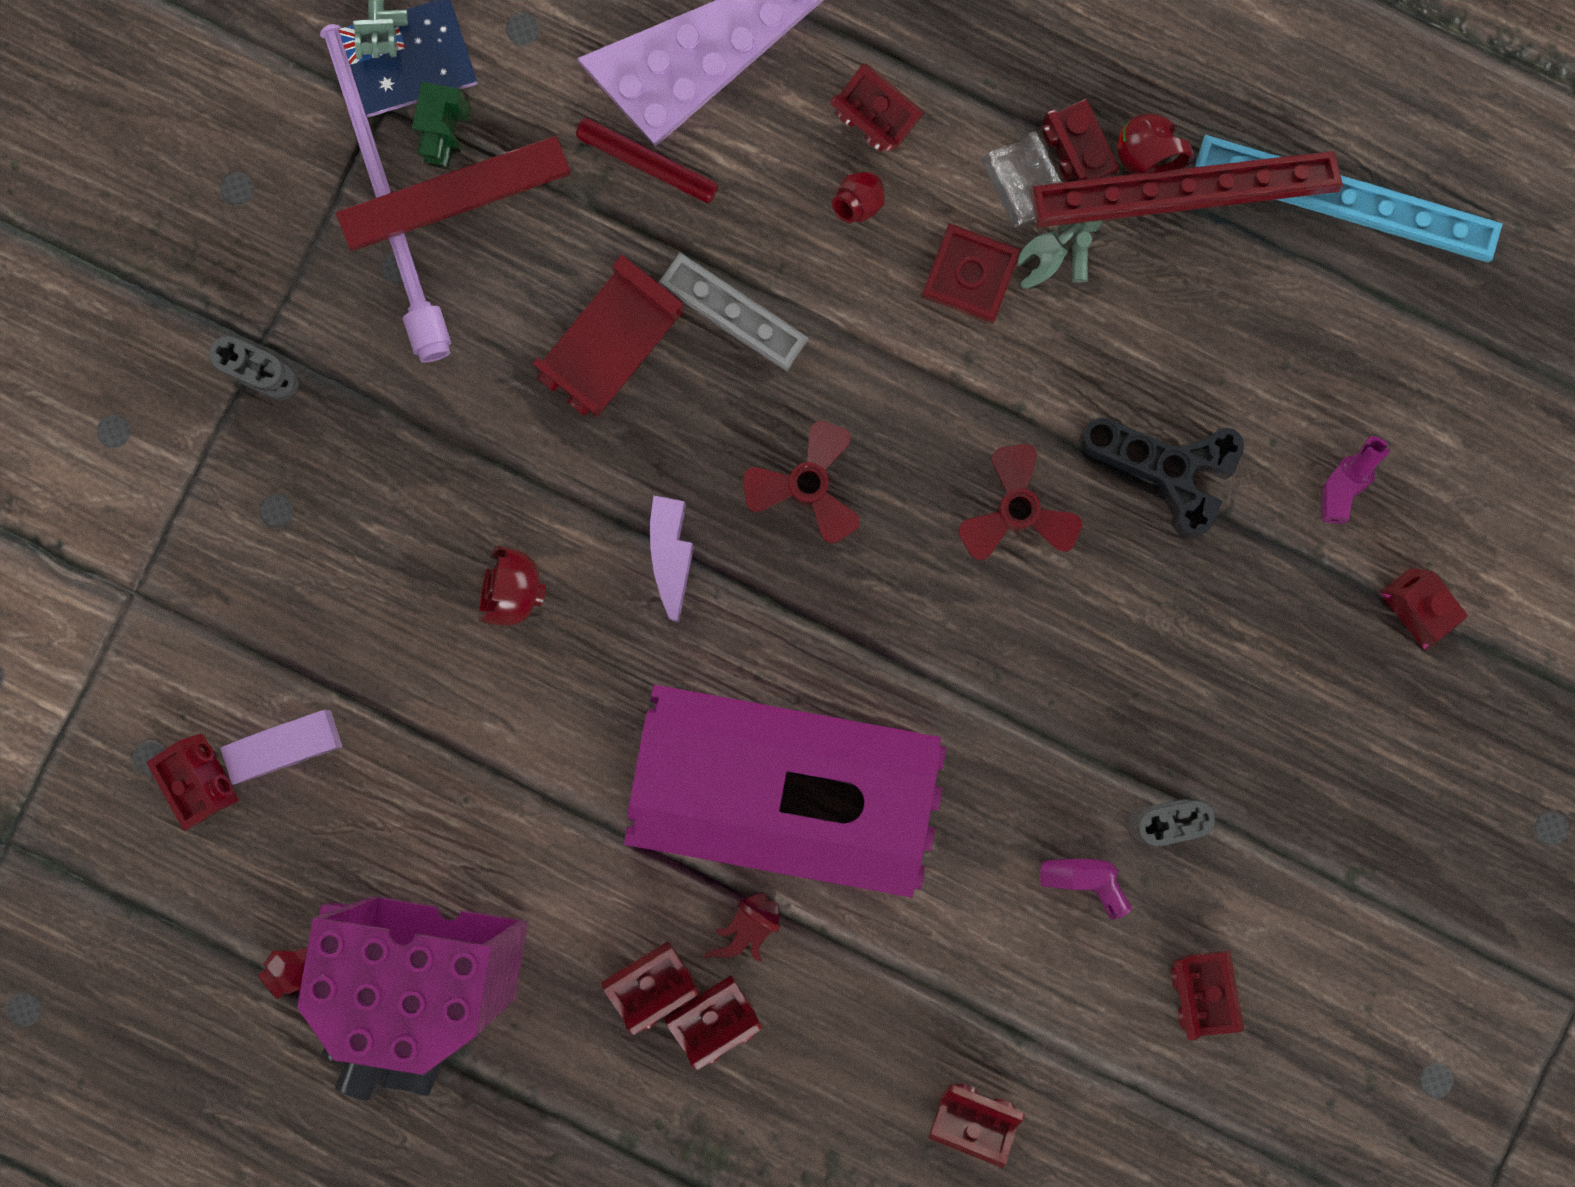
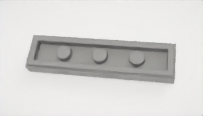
(733, 312)

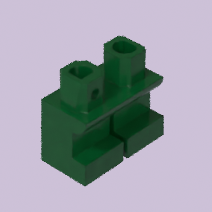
(436, 120)

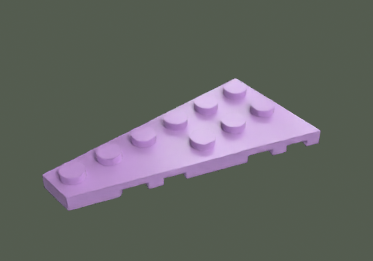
(687, 60)

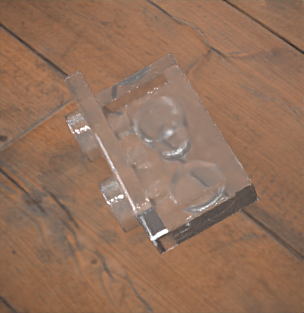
(1014, 173)

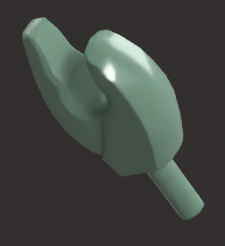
(1051, 250)

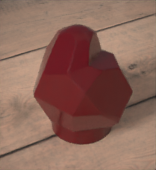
(858, 197)
(283, 971)

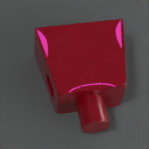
(1425, 606)

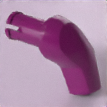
(1351, 479)
(1088, 875)

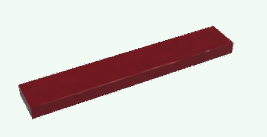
(452, 193)

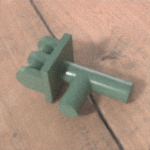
(378, 32)
(1080, 245)

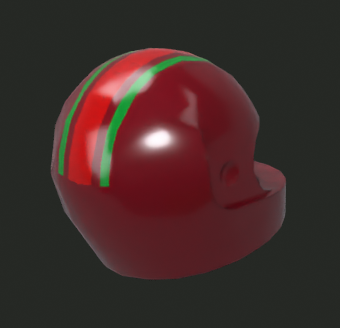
(1149, 140)

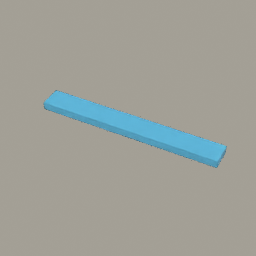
(1380, 208)

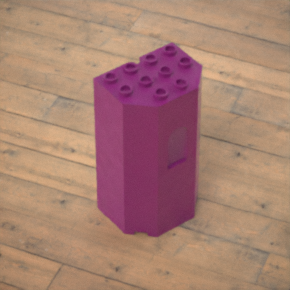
(717, 775)
(403, 984)

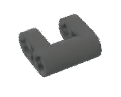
(246, 365)
(1166, 829)

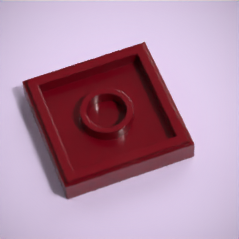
(971, 273)

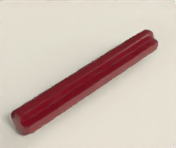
(646, 160)

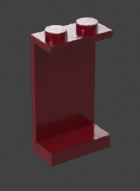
(609, 339)

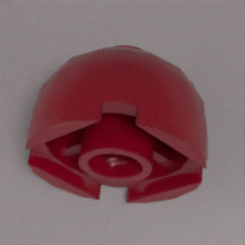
(510, 588)

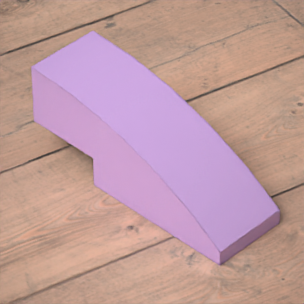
(669, 556)
(281, 746)

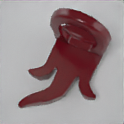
(753, 924)

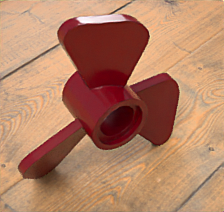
(1014, 468)
(768, 488)

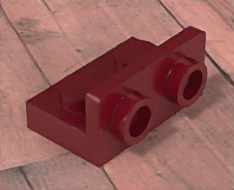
(1079, 143)
(192, 780)

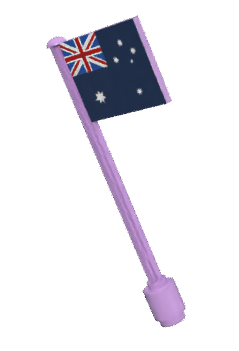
(430, 52)

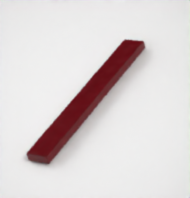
(1185, 189)

